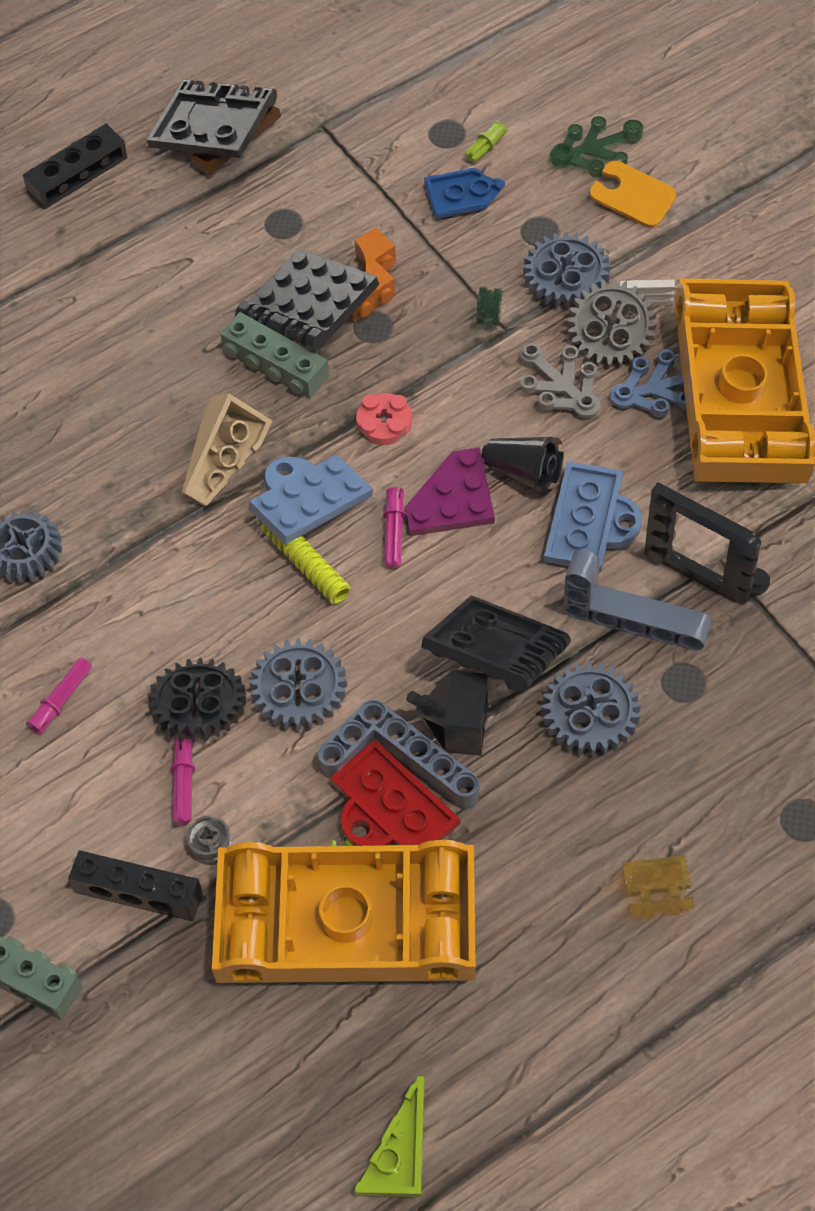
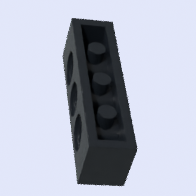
(75, 166)
(135, 885)

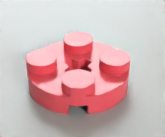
(384, 404)

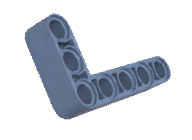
(628, 611)
(401, 749)

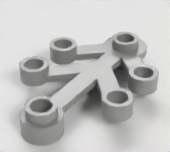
(560, 383)

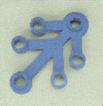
(655, 386)

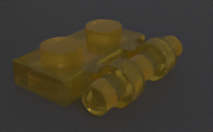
(655, 877)

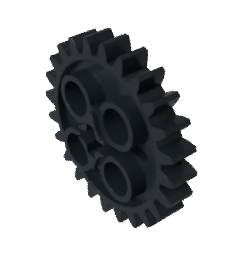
(218, 702)

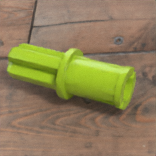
(485, 141)

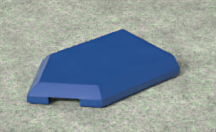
(461, 191)

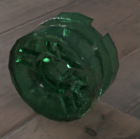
(489, 306)

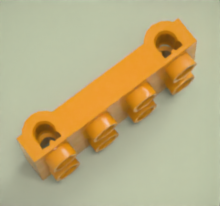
(743, 381)
(345, 913)

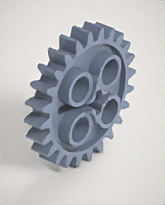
(554, 257)
(270, 685)
(599, 731)

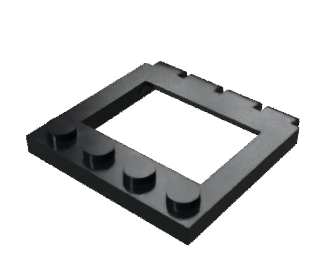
(742, 550)

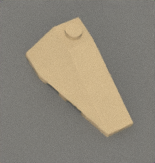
(223, 443)

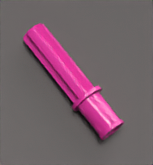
(394, 518)
(51, 706)
(182, 772)

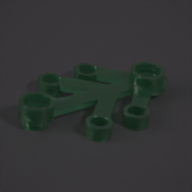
(565, 154)

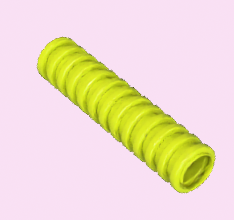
(313, 566)

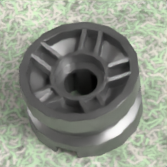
(200, 830)

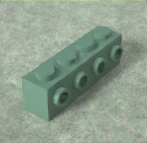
(274, 355)
(36, 979)

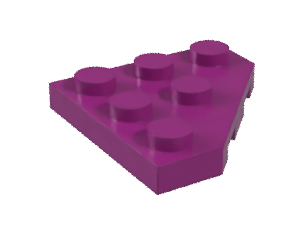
(453, 496)

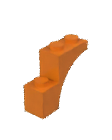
(377, 256)

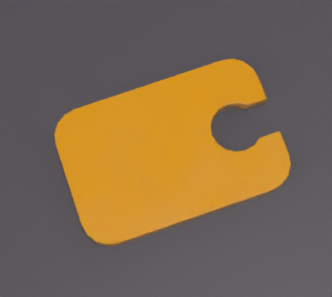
(637, 197)

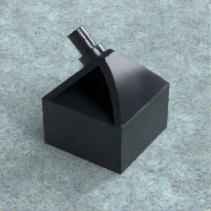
(456, 711)

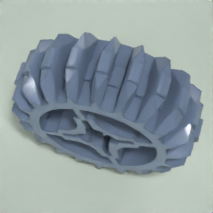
(39, 538)

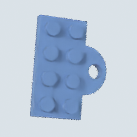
(307, 495)
(590, 514)

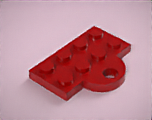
(389, 802)

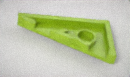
(397, 1163)

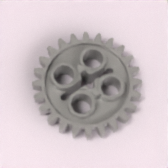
(635, 330)

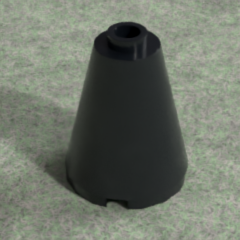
(526, 459)

